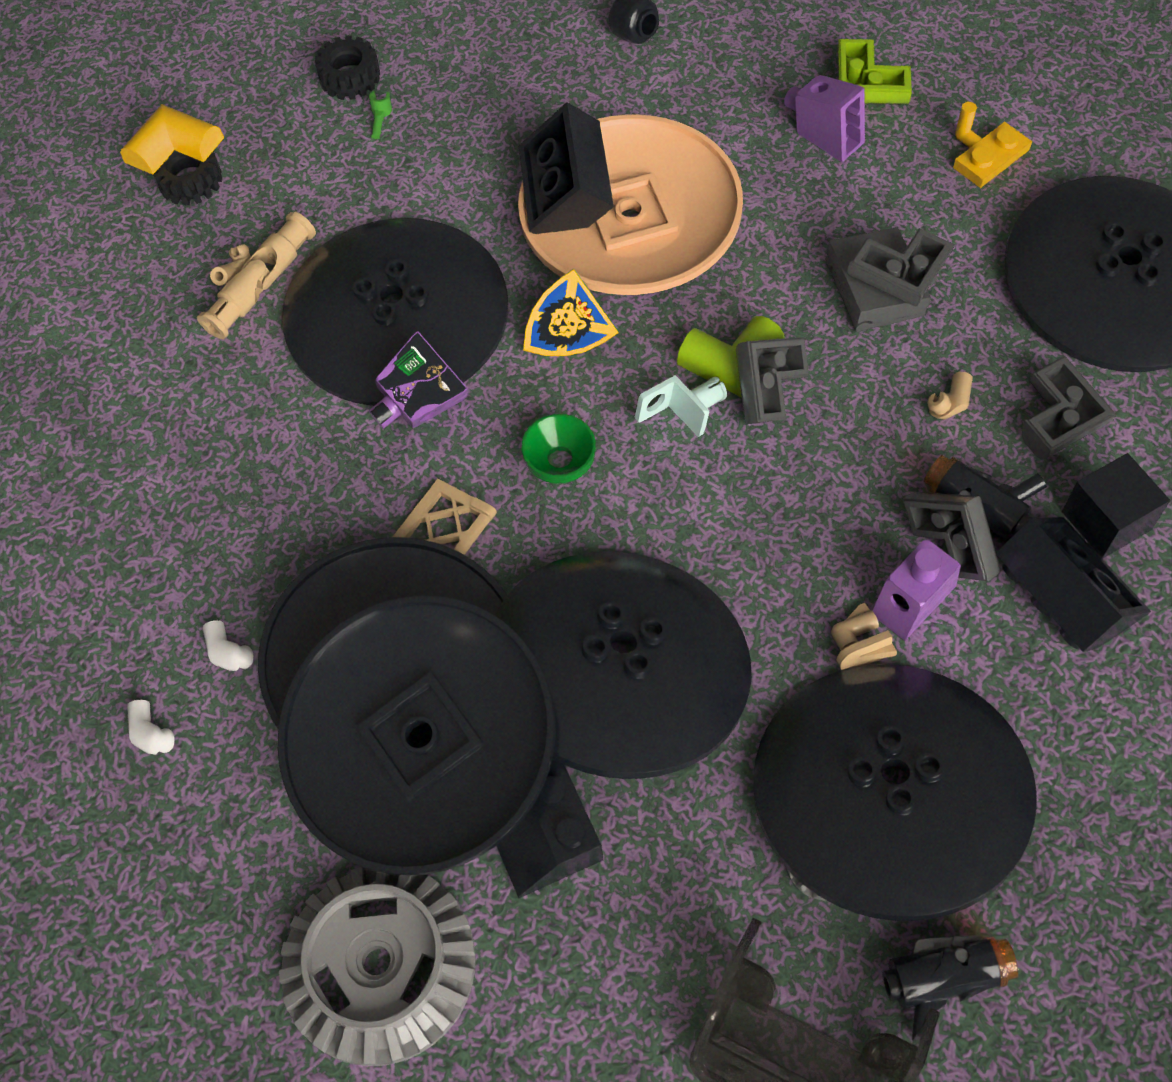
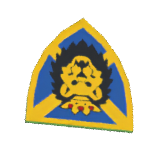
(567, 320)

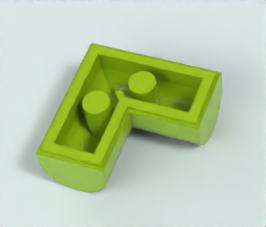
(881, 82)
(714, 358)

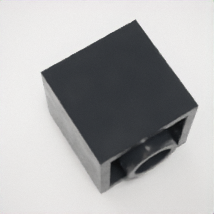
(1115, 505)

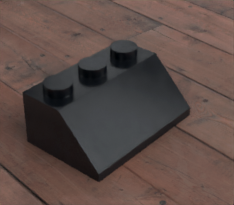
(565, 173)
(1070, 582)
(551, 838)

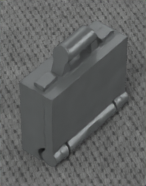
(866, 304)

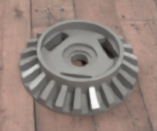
(377, 1023)

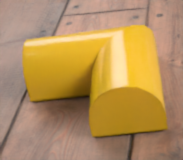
(166, 132)

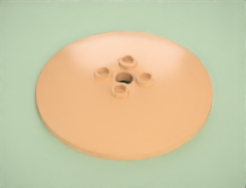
(685, 203)

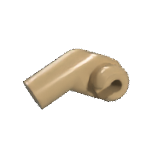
(222, 274)
(953, 402)

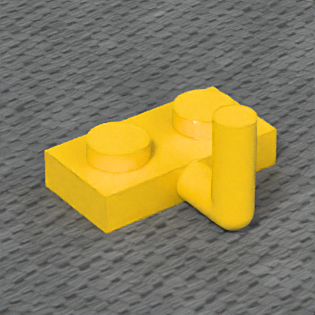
(989, 154)

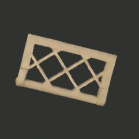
(466, 505)

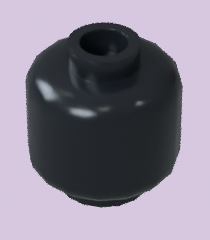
(634, 20)

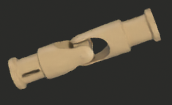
(244, 288)

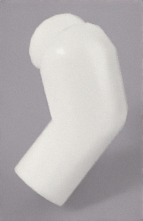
(223, 652)
(144, 733)

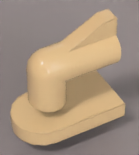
(862, 652)

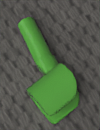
(379, 109)

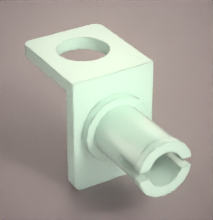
(687, 404)

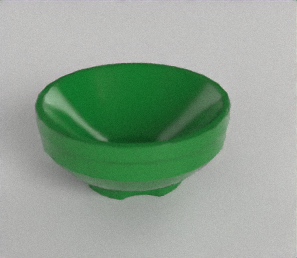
(554, 434)

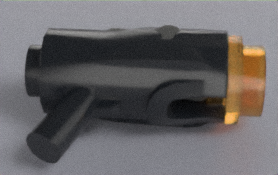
(1002, 503)
(947, 970)

